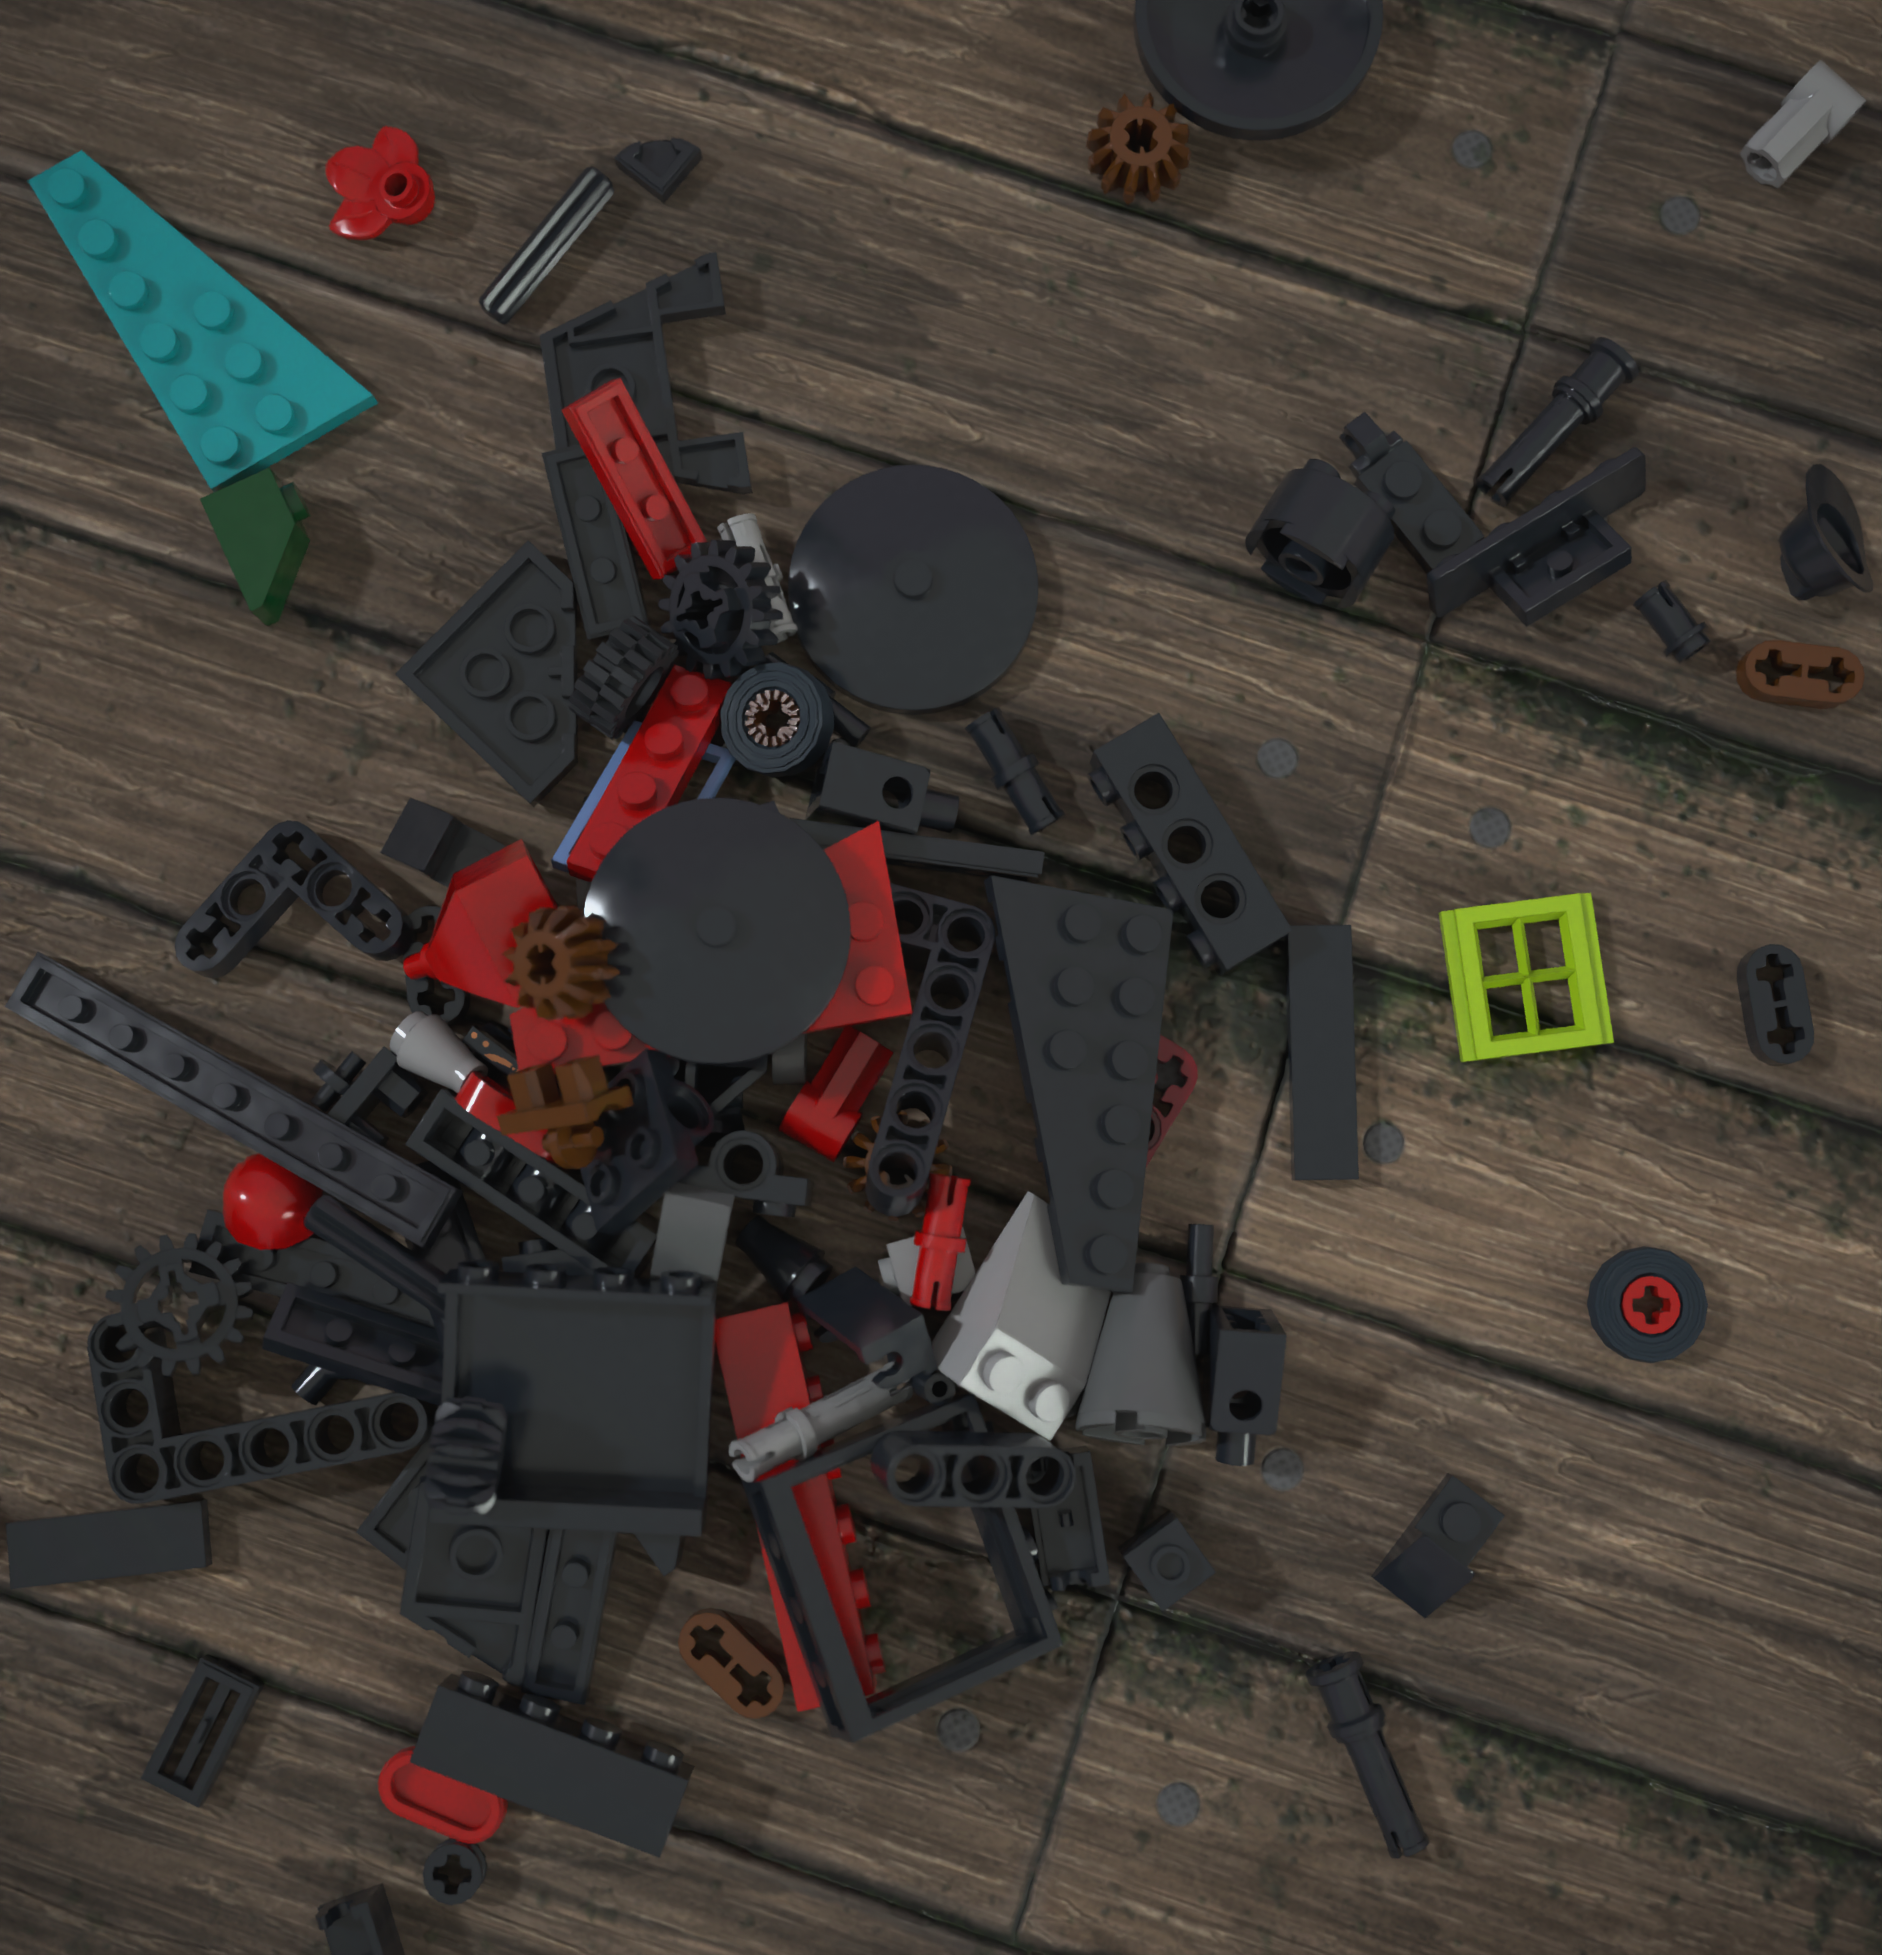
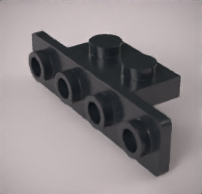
(1548, 550)

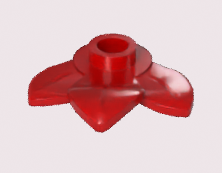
(372, 185)

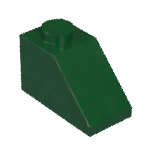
(261, 538)

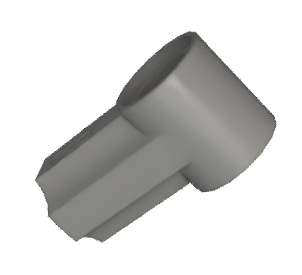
(1809, 115)

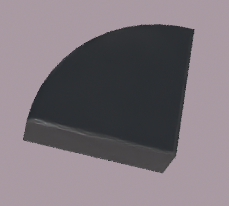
(659, 164)

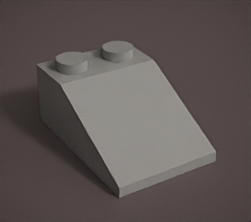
(1019, 1330)

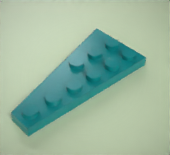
(213, 353)

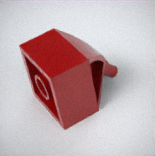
(477, 924)

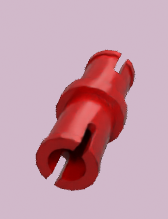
(939, 1241)

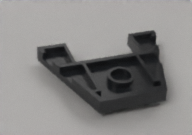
(629, 344)

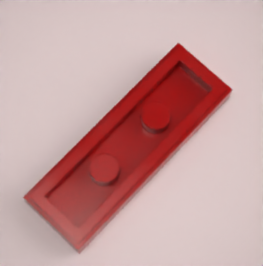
(634, 476)

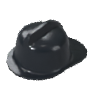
(1824, 542)

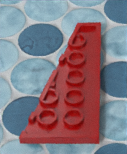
(870, 989)

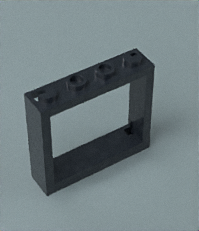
(814, 1618)

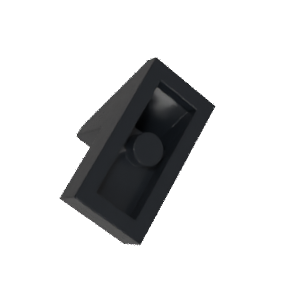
(435, 842)
(1437, 1546)

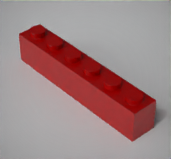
(762, 1377)

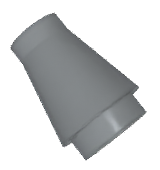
(433, 1051)

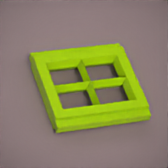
(1582, 970)

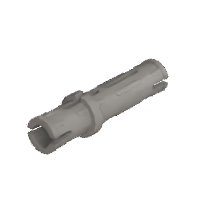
(800, 1431)

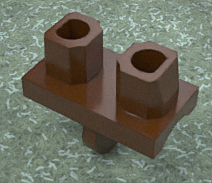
(569, 1118)

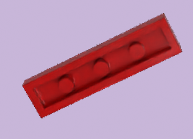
(654, 766)

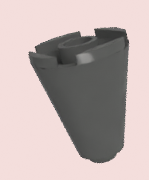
(1145, 1367)

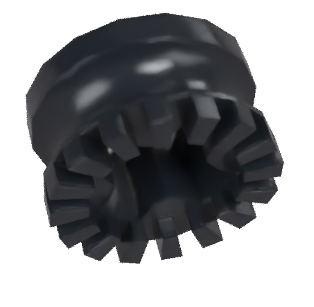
(438, 1884)

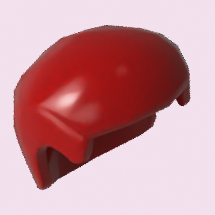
(267, 1204)

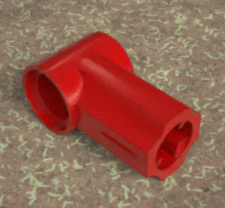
(830, 1106)

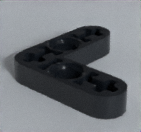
(283, 884)

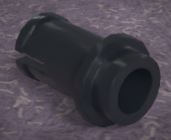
(1672, 622)

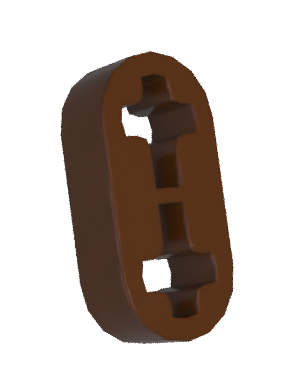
(1800, 660)
(720, 1674)

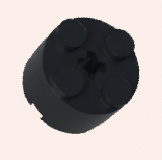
(1322, 534)

